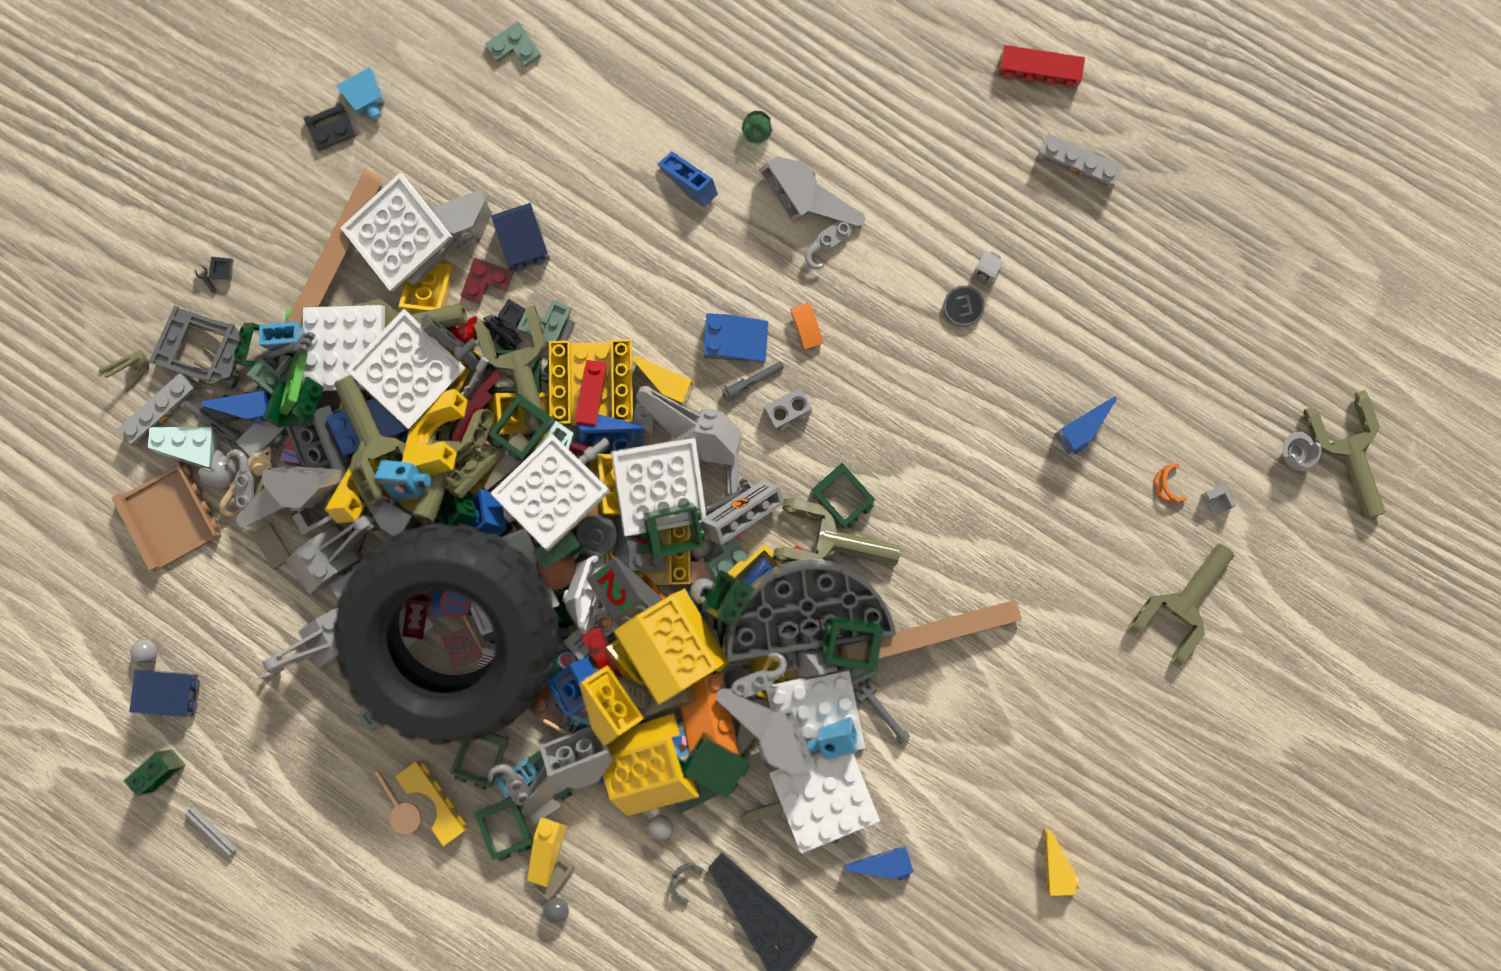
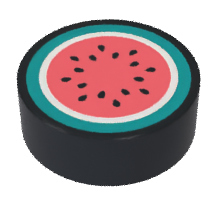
(565, 658)

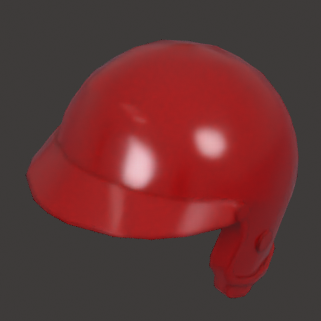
(466, 331)

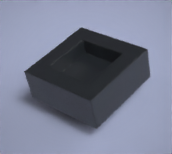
(221, 268)
(511, 313)

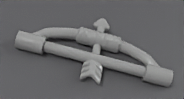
(476, 379)

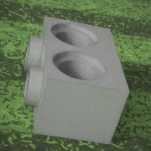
(785, 404)

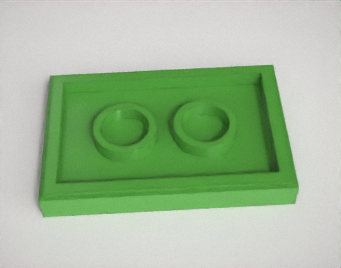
(293, 382)

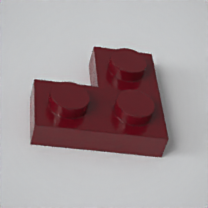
(484, 274)

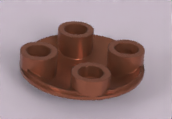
(558, 574)

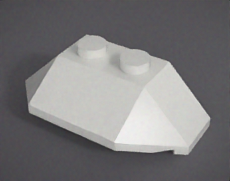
(580, 596)

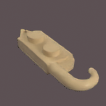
(256, 464)

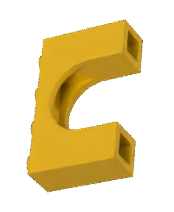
(439, 456)

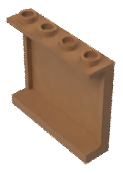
(167, 517)

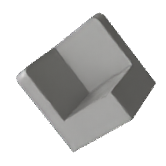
(1218, 500)

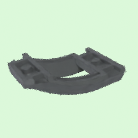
(174, 335)

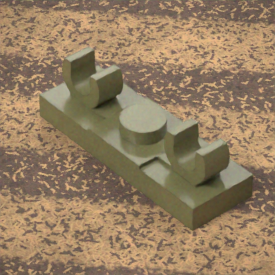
(473, 469)

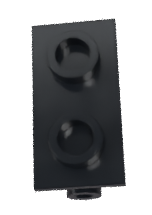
(508, 336)

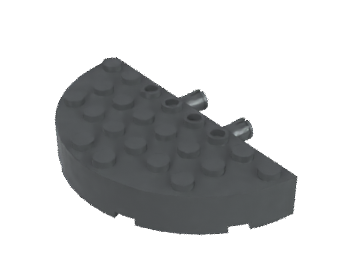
(795, 604)

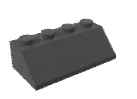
(317, 445)

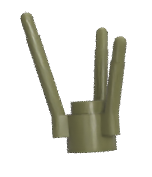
(136, 360)
(225, 383)

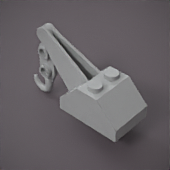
(799, 194)
(464, 220)
(715, 434)
(282, 489)
(329, 554)
(318, 640)
(777, 731)
(569, 762)

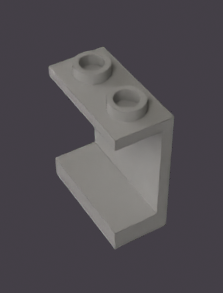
(305, 522)

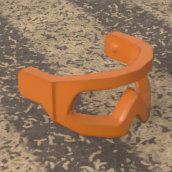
(1159, 486)

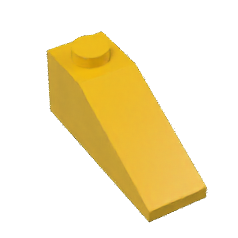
(545, 850)
(1059, 873)

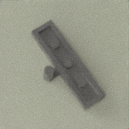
(448, 340)

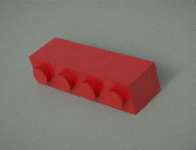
(1041, 66)

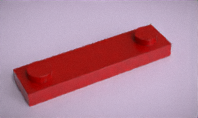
(596, 644)

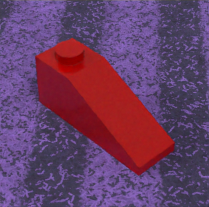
(591, 393)

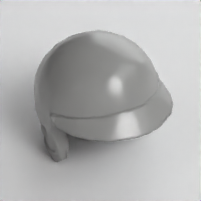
(1300, 451)
(221, 473)

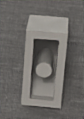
(987, 268)
(812, 663)

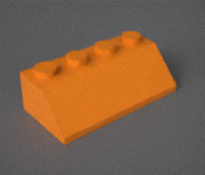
(708, 715)

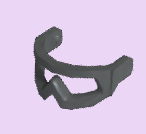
(678, 871)

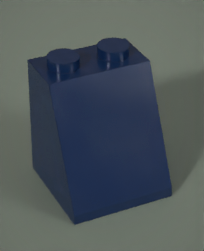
(520, 237)
(164, 693)

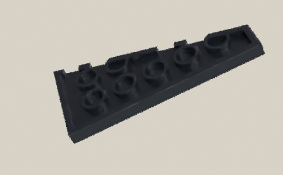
(769, 925)

